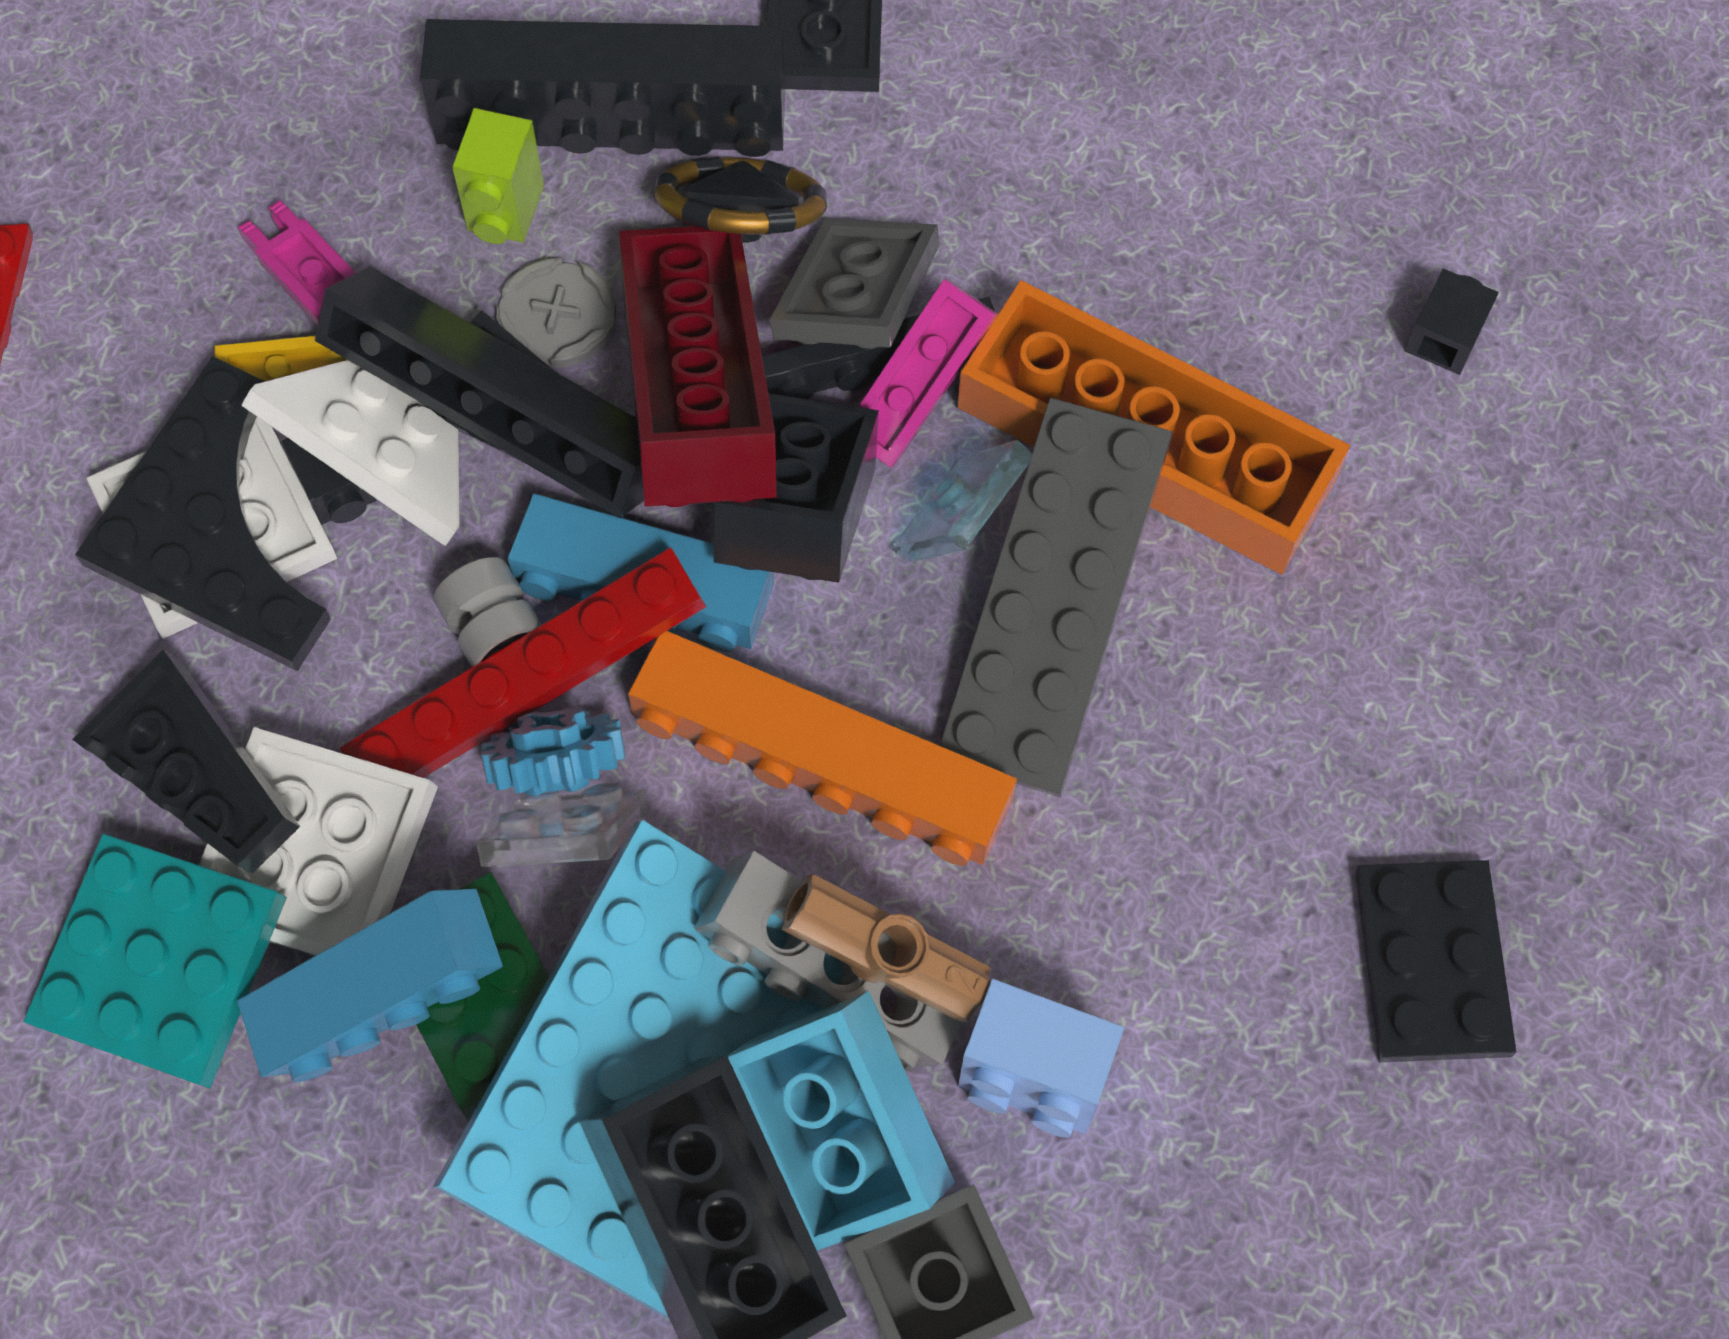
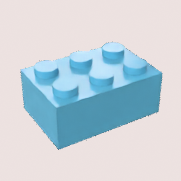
(842, 1121)

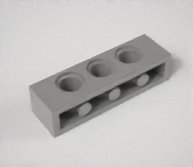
(738, 933)

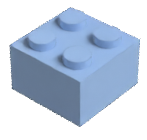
(1038, 1059)

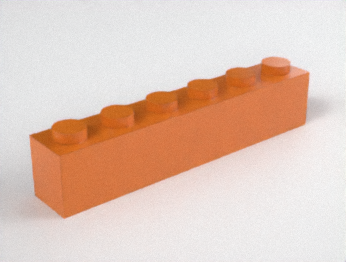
(821, 748)

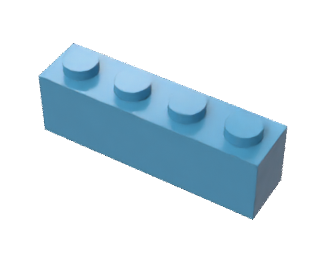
(584, 550)
(370, 984)

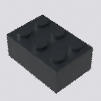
(820, 492)

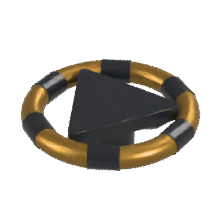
(740, 196)

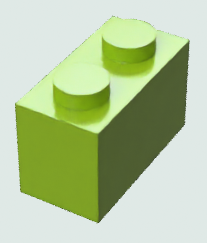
(498, 176)

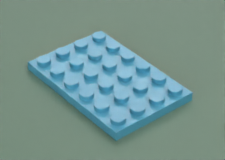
(616, 1014)

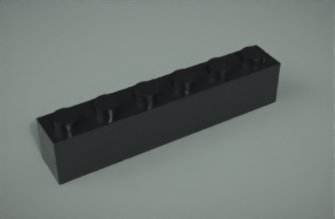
(485, 387)

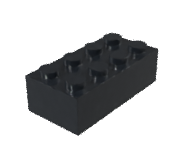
(711, 1209)

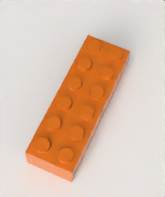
(1232, 460)

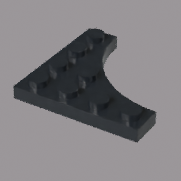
(185, 534)

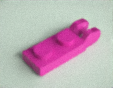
(297, 258)

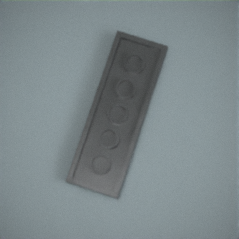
(1056, 594)

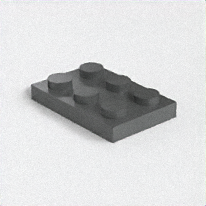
(855, 283)

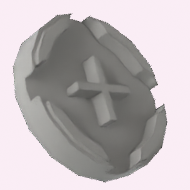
(558, 311)

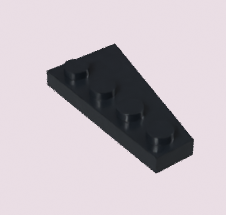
(189, 763)

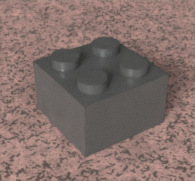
(940, 1274)

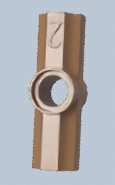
(851, 932)

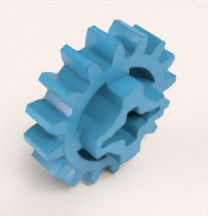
(553, 751)

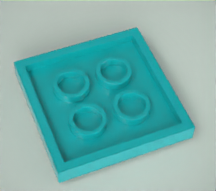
(155, 960)

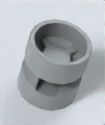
(484, 608)

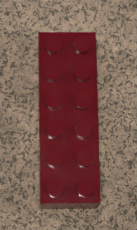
(696, 368)

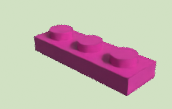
(925, 367)

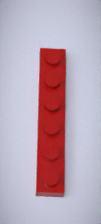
(533, 669)

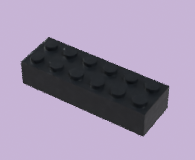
(610, 83)

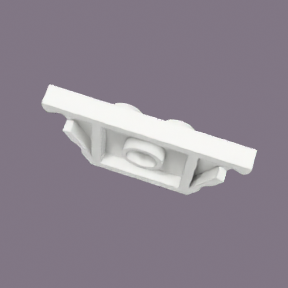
(370, 437)

